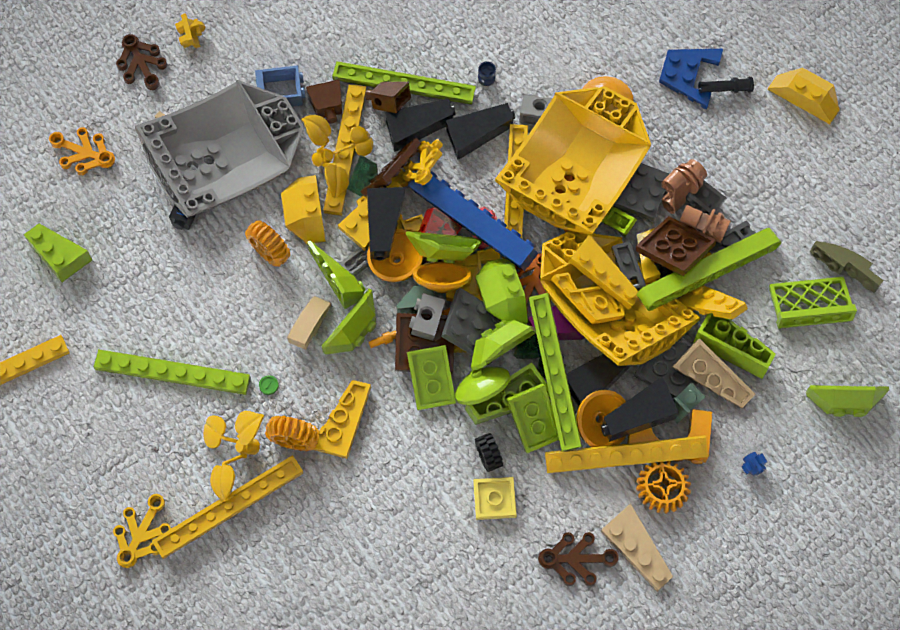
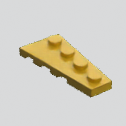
(356, 223)
(712, 301)
(341, 427)

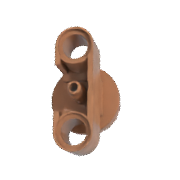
(682, 180)
(711, 225)

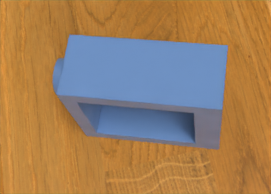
(283, 74)

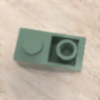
(409, 301)

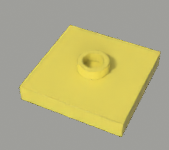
(494, 498)

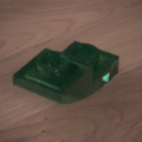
(528, 349)

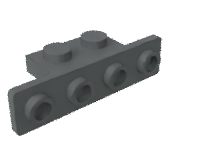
(707, 198)

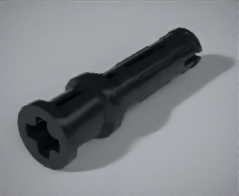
(733, 85)

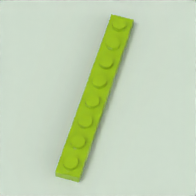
(418, 84)
(172, 372)
(555, 372)

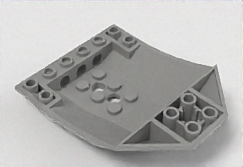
(240, 128)

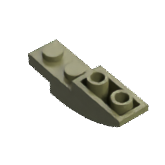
(841, 258)

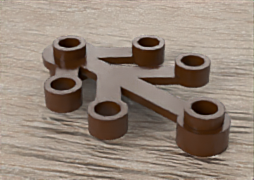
(140, 59)
(574, 558)

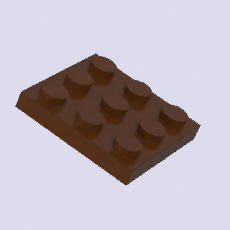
(676, 245)
(406, 342)

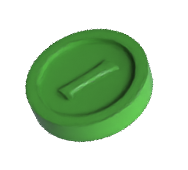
(268, 385)

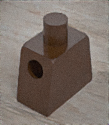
(389, 96)
(326, 99)

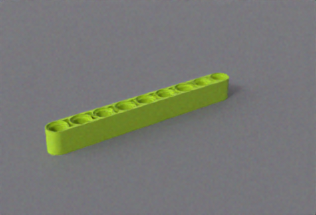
(709, 269)

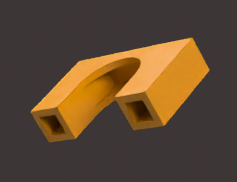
(699, 425)

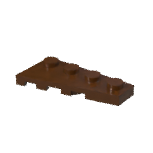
(392, 169)

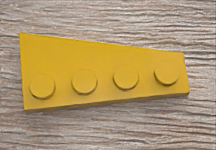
(599, 268)

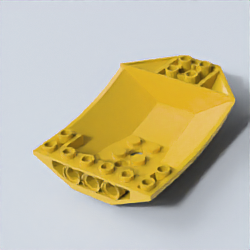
(582, 135)
(647, 331)

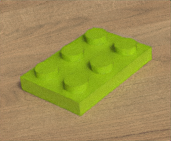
(431, 377)
(533, 418)

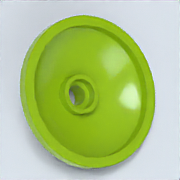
(482, 385)

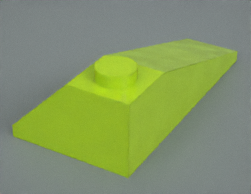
(342, 282)

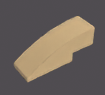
(308, 322)

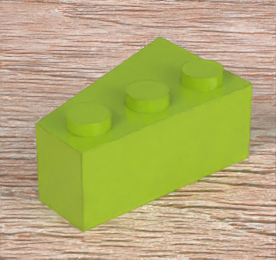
(57, 252)

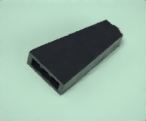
(417, 121)
(478, 128)
(384, 212)
(594, 376)
(643, 411)

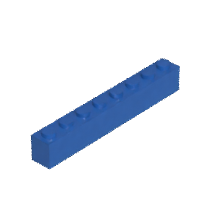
(477, 221)

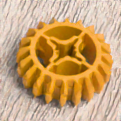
(267, 243)
(292, 433)
(679, 483)

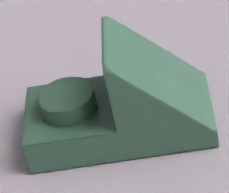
(687, 401)

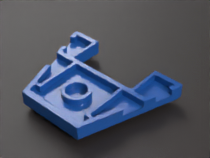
(682, 68)

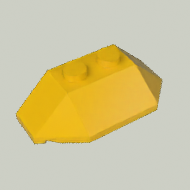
(807, 93)
(303, 209)

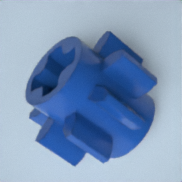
(754, 463)

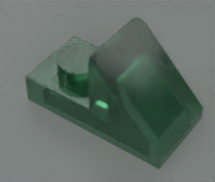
(362, 175)

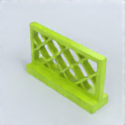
(815, 314)

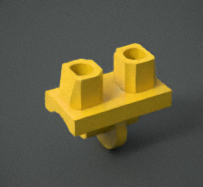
(192, 28)

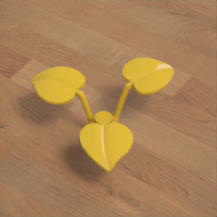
(318, 131)
(246, 426)

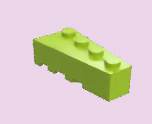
(735, 345)
(497, 406)

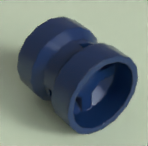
(486, 73)

